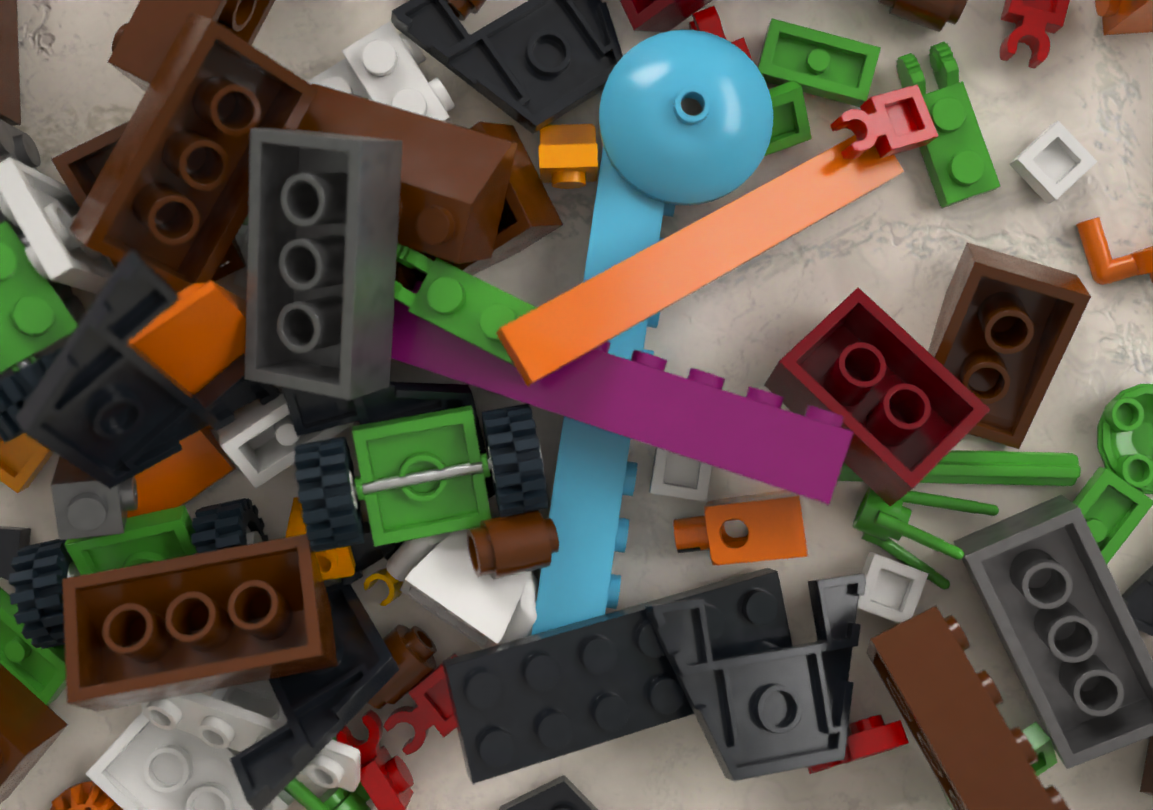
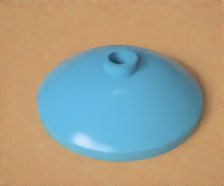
(661, 146)

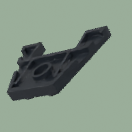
(526, 62)
(112, 404)
(318, 412)
(317, 701)
(771, 705)

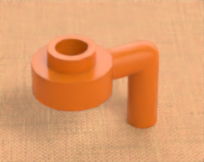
(1102, 266)

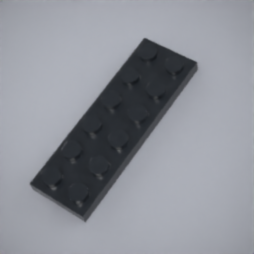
(596, 677)

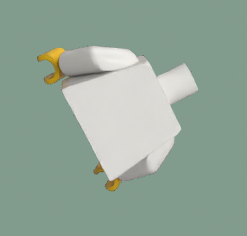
(442, 579)

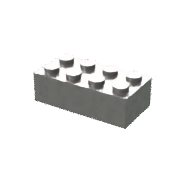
(321, 260)
(1064, 628)

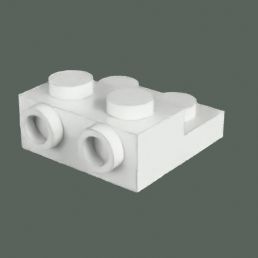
(387, 71)

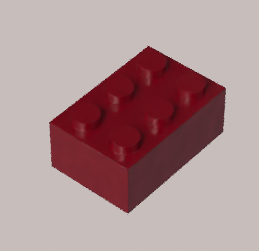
(886, 387)

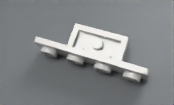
(244, 715)

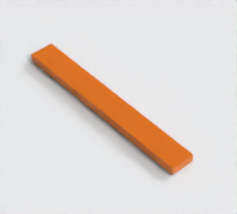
(690, 259)

